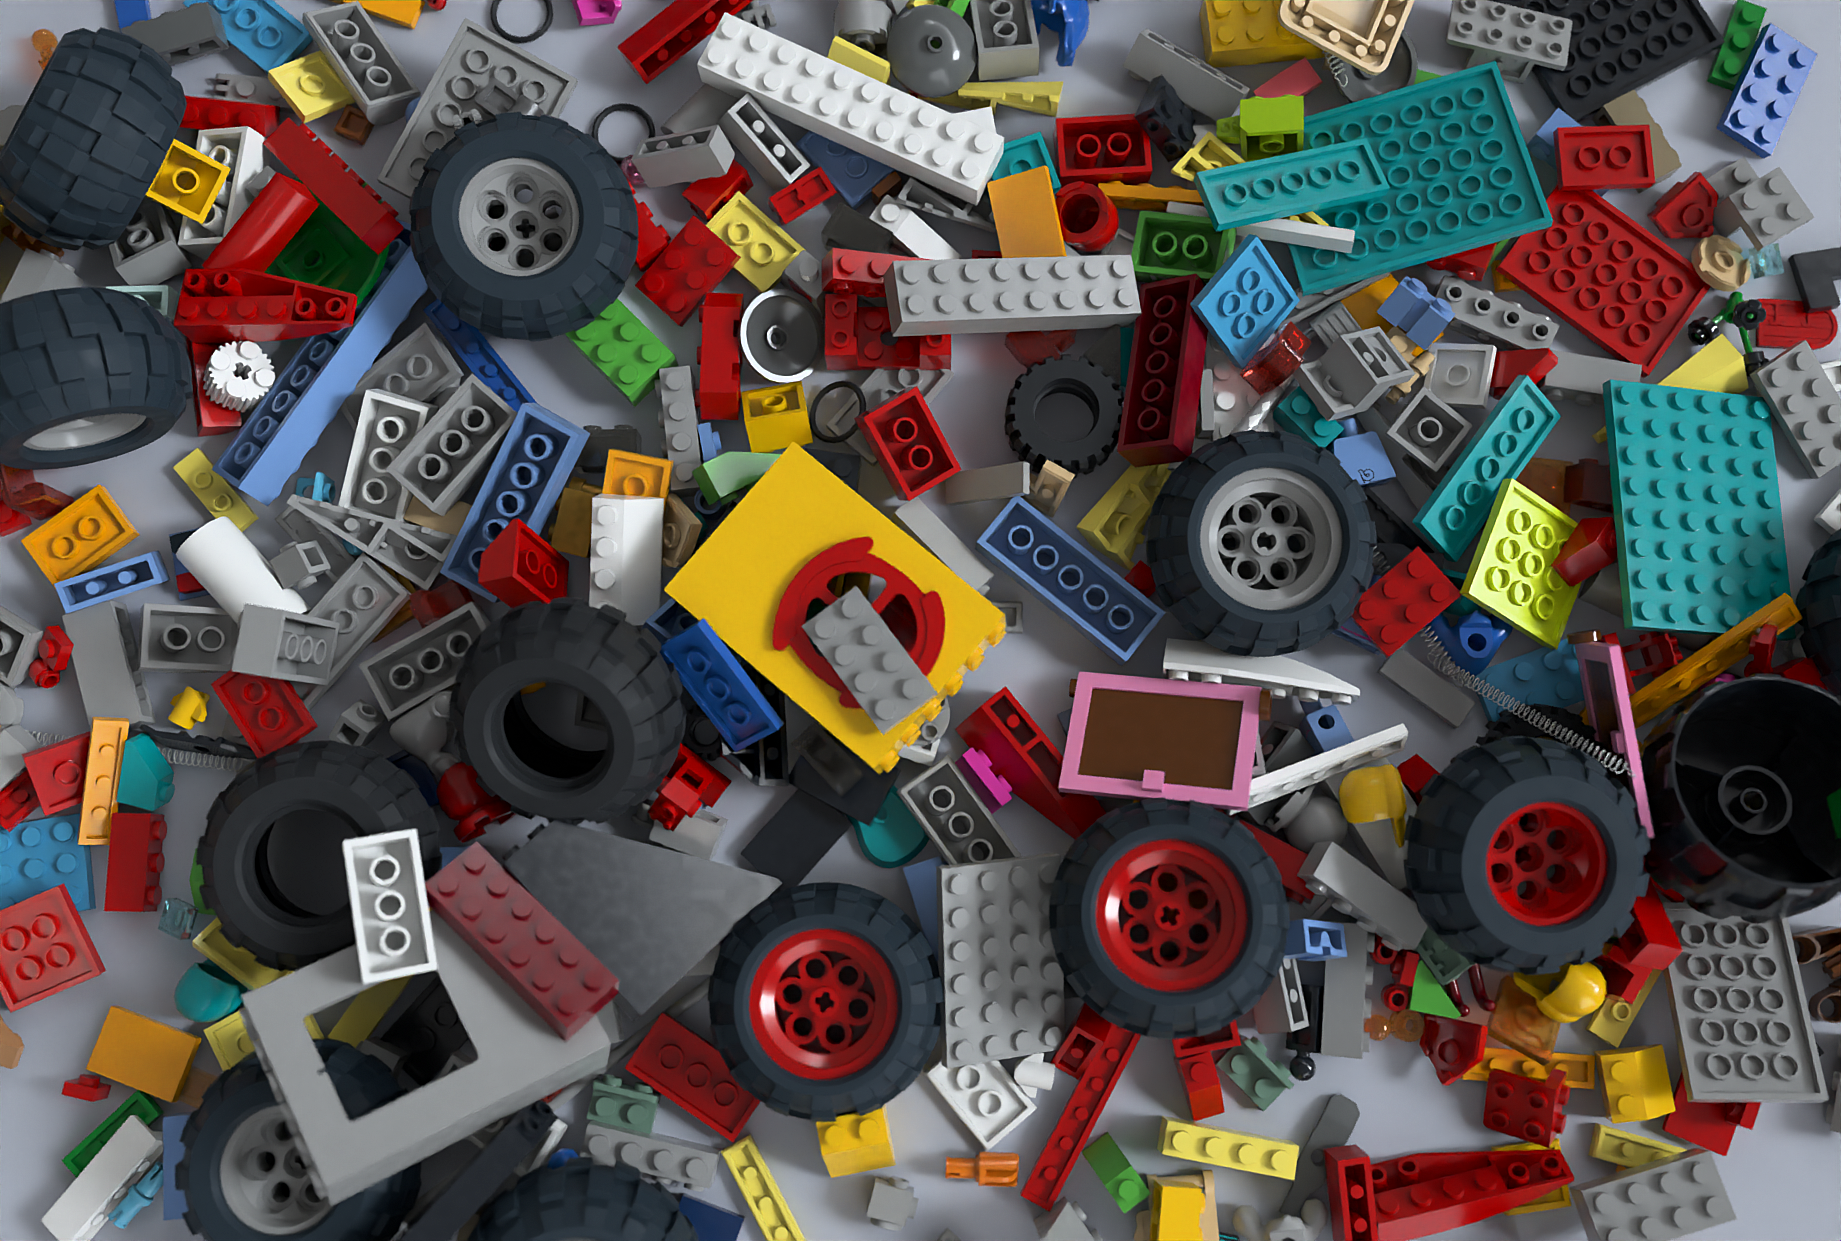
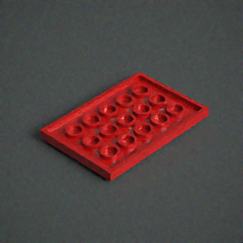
(1606, 277)

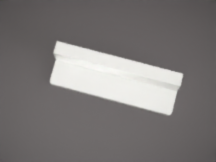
(105, 1182)

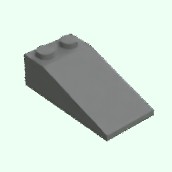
(1004, 38)

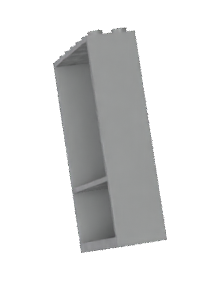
(516, 1066)

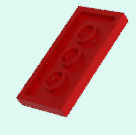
(692, 1076)

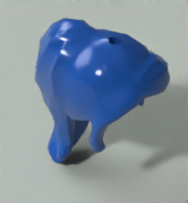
(1067, 19)

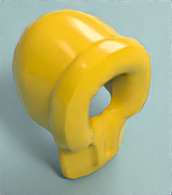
(1375, 795)
(1578, 994)

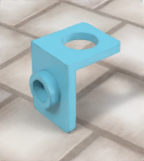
(323, 487)

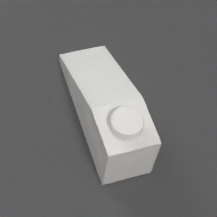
(911, 233)

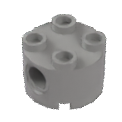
(864, 24)

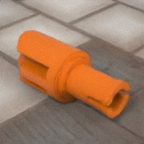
(986, 1168)

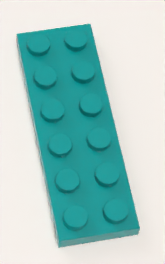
(1290, 184)
(1494, 453)

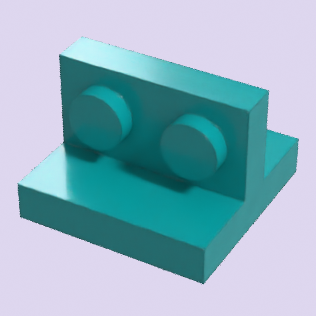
(1025, 155)

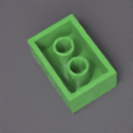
(1179, 246)
(623, 351)

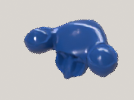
(1472, 640)

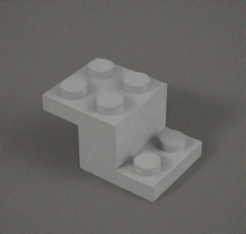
(1759, 206)
(1353, 373)

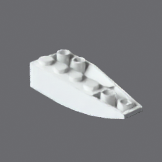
(1205, 663)

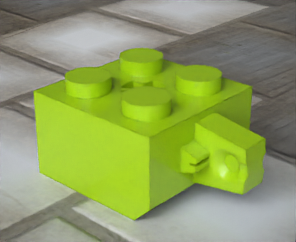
(1265, 127)

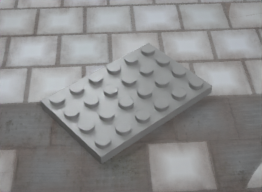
(460, 78)
(998, 960)
(1741, 1012)

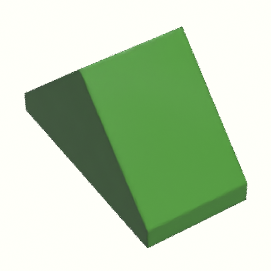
(1428, 995)

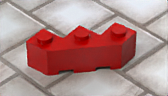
(720, 357)

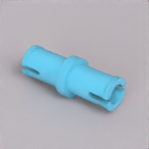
(138, 1197)

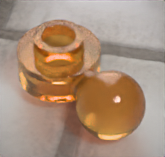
(44, 42)
(1396, 1025)

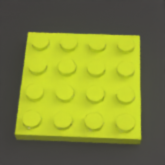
(1514, 562)

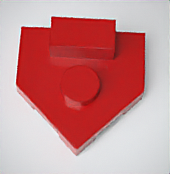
(1686, 209)
(1452, 1045)

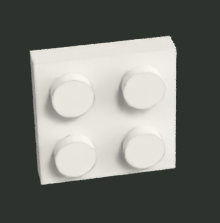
(1461, 373)

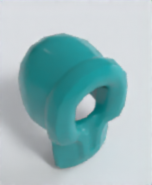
(207, 998)

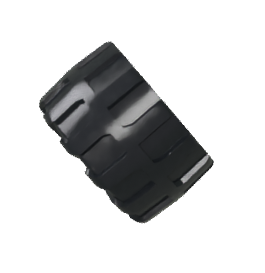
(1755, 746)

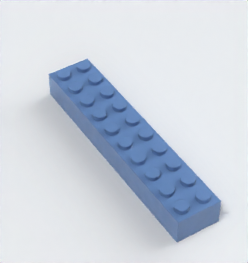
(320, 381)

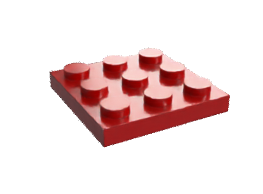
(44, 948)

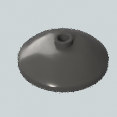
(919, 65)
(1399, 74)
(797, 334)

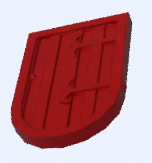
(1789, 323)

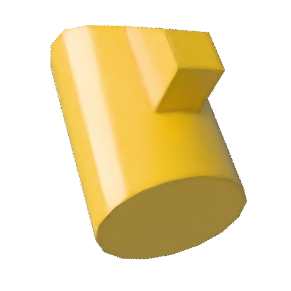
(189, 708)

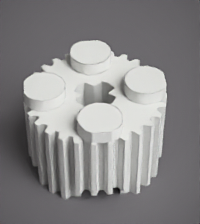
(249, 364)

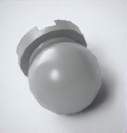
(1308, 819)

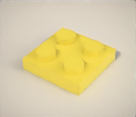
(310, 86)

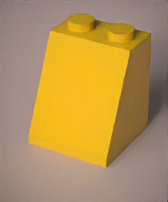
(856, 1143)

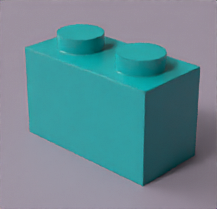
(1300, 417)

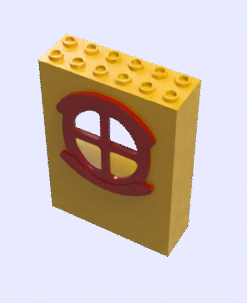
(780, 554)

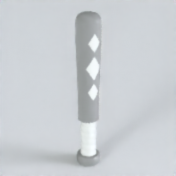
(1263, 406)

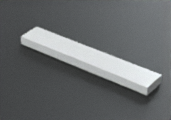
(1283, 230)
(1326, 765)

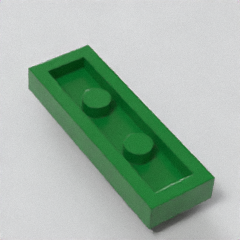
(1739, 40)
(137, 1104)

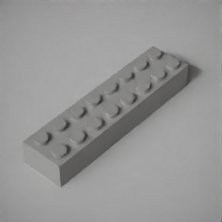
(1010, 294)

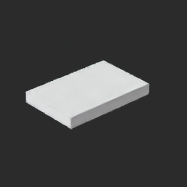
(982, 1098)

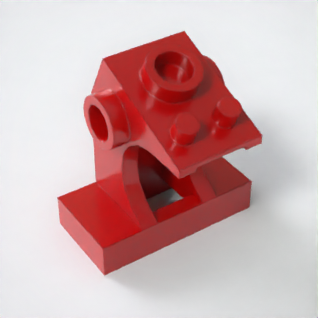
(1657, 651)
(690, 780)

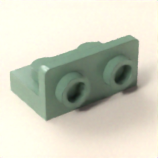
(1442, 961)
(1255, 1072)
(623, 1104)

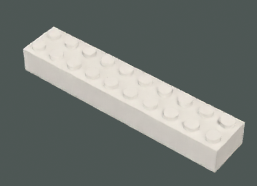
(851, 108)

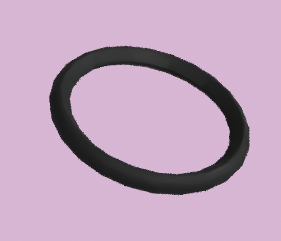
(523, 39)
(623, 106)
(821, 394)

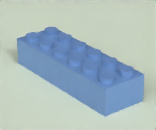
(519, 485)
(1069, 580)

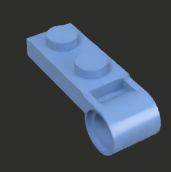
(710, 444)

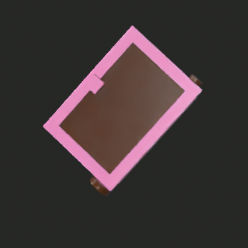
(1611, 713)
(1163, 739)

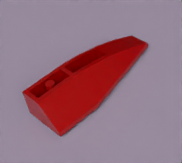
(257, 307)
(1027, 762)
(1453, 1189)

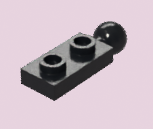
(1309, 1038)

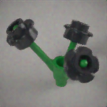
(1741, 313)

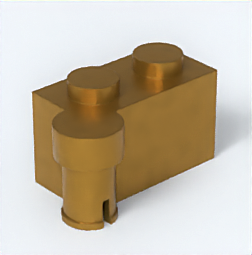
(574, 518)

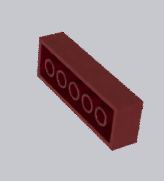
(1164, 374)
(521, 941)

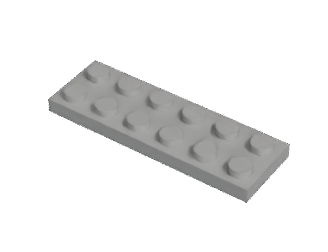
(363, 606)

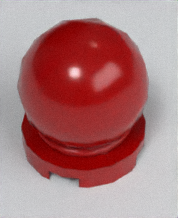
(1086, 216)
(468, 803)

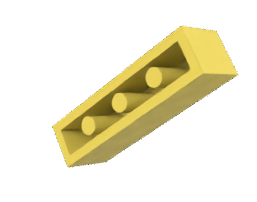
(1228, 1147)

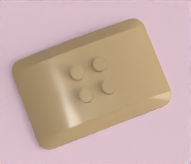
(1352, 30)

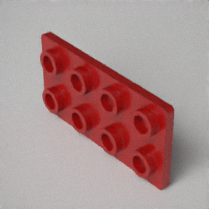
(1708, 1123)

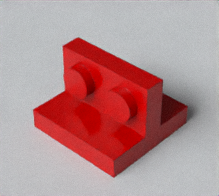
(1622, 978)

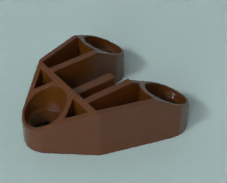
(1819, 944)

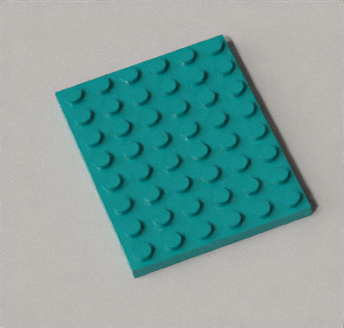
(1451, 171)
(1694, 507)

